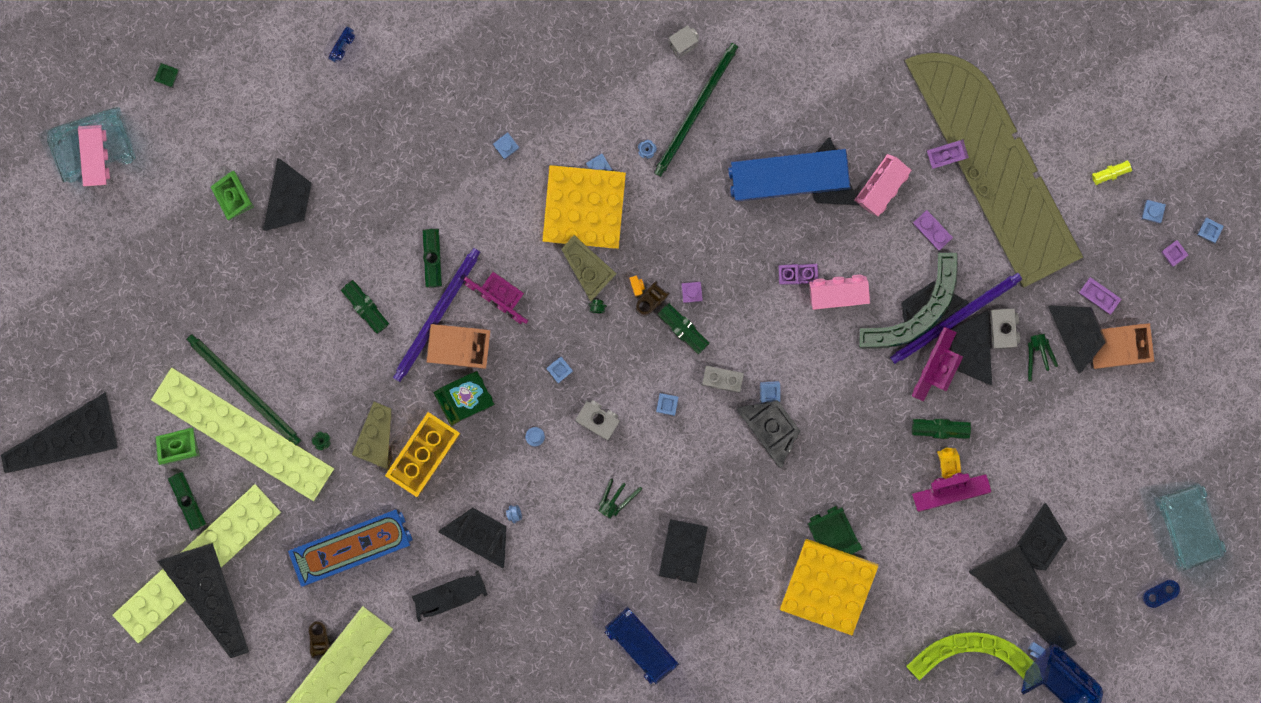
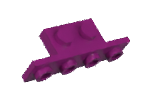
(500, 292)
(940, 366)
(951, 490)

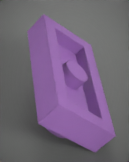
(947, 154)
(932, 230)
(1099, 296)

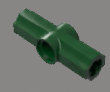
(431, 245)
(365, 307)
(683, 328)
(941, 428)
(182, 489)

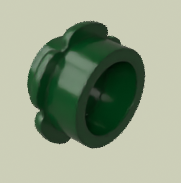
(597, 306)
(326, 441)

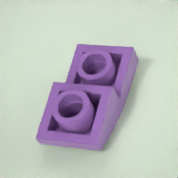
(797, 274)

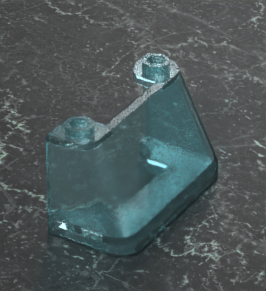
(65, 142)
(1190, 526)

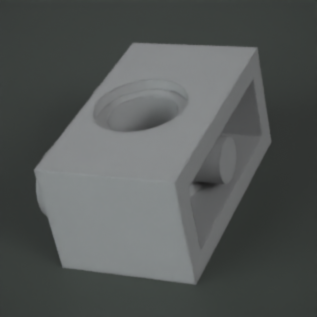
(683, 41)
(999, 339)
(722, 379)
(586, 416)

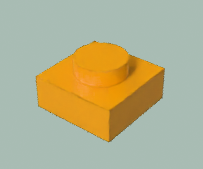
(637, 285)

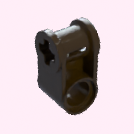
(652, 299)
(319, 641)

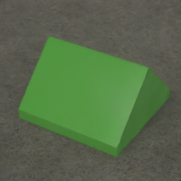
(232, 195)
(177, 446)

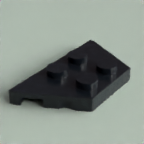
(838, 197)
(287, 198)
(917, 301)
(1079, 332)
(973, 344)
(771, 427)
(479, 534)
(1042, 539)

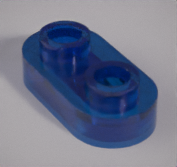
(338, 50)
(1160, 593)

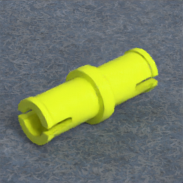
(1111, 172)

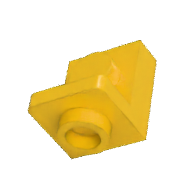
(949, 462)

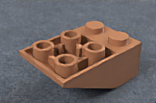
(458, 346)
(1125, 347)

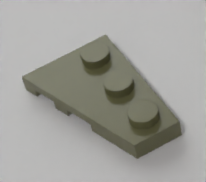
(587, 266)
(375, 436)

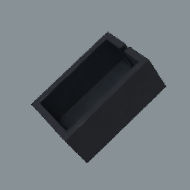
(683, 551)

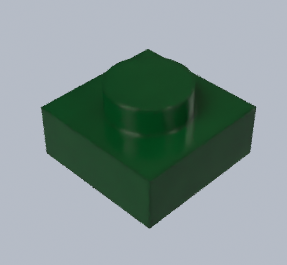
(166, 75)

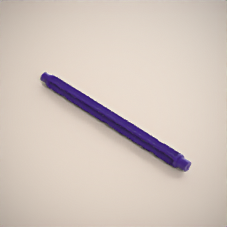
(436, 314)
(956, 318)

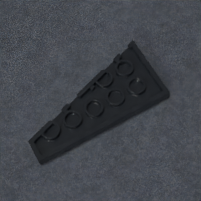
(73, 436)
(203, 585)
(1021, 590)

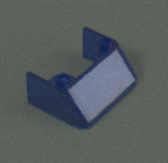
(641, 645)
(1062, 677)

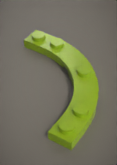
(969, 642)

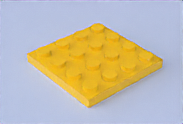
(584, 205)
(829, 587)

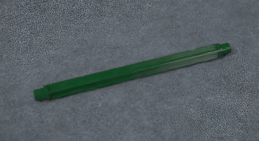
(696, 109)
(243, 390)

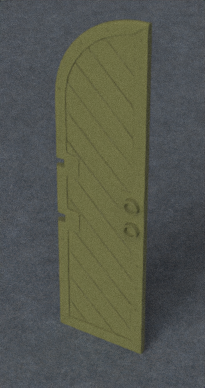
(997, 165)

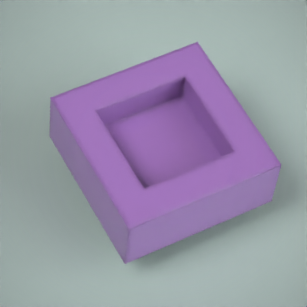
(1174, 253)
(691, 292)

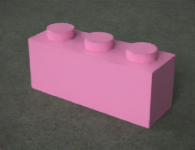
(93, 155)
(883, 185)
(839, 292)

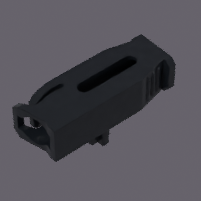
(449, 595)

